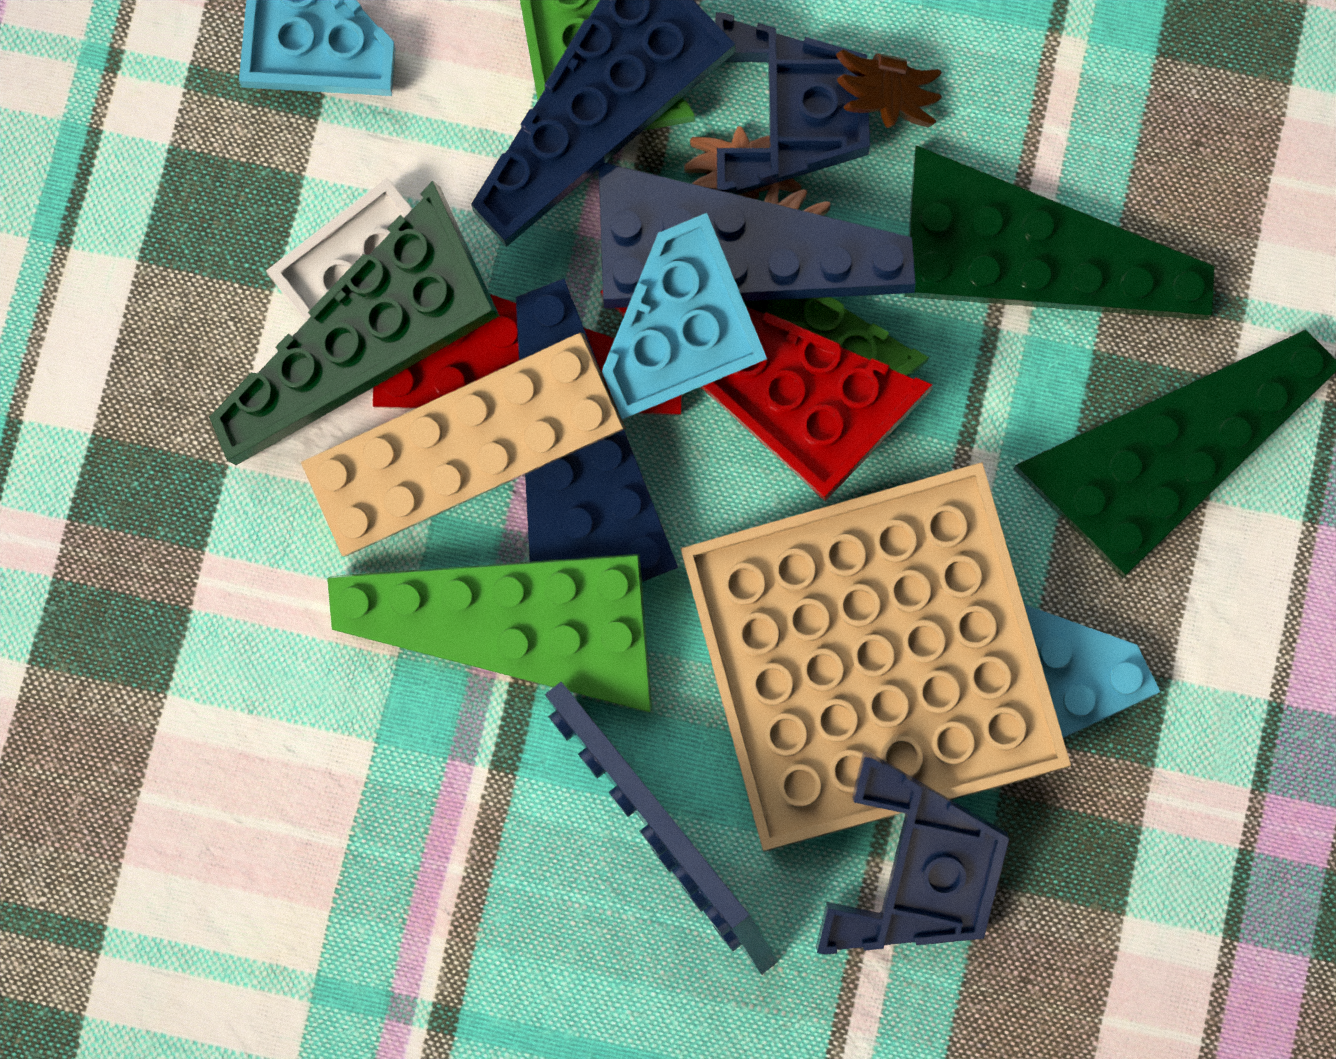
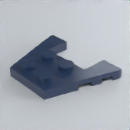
(805, 110)
(939, 875)

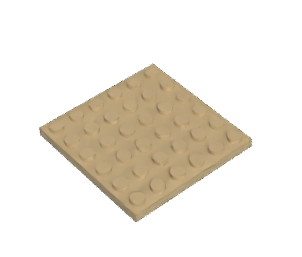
(877, 635)

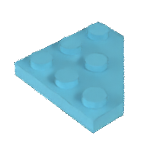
(315, 48)
(680, 323)
(1088, 671)

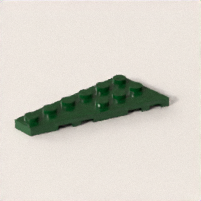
(1014, 247)
(372, 324)
(1157, 463)

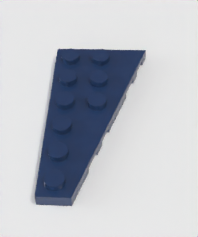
(605, 90)
(768, 246)
(596, 496)
(661, 831)

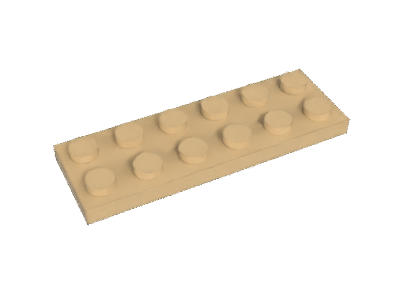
(463, 444)

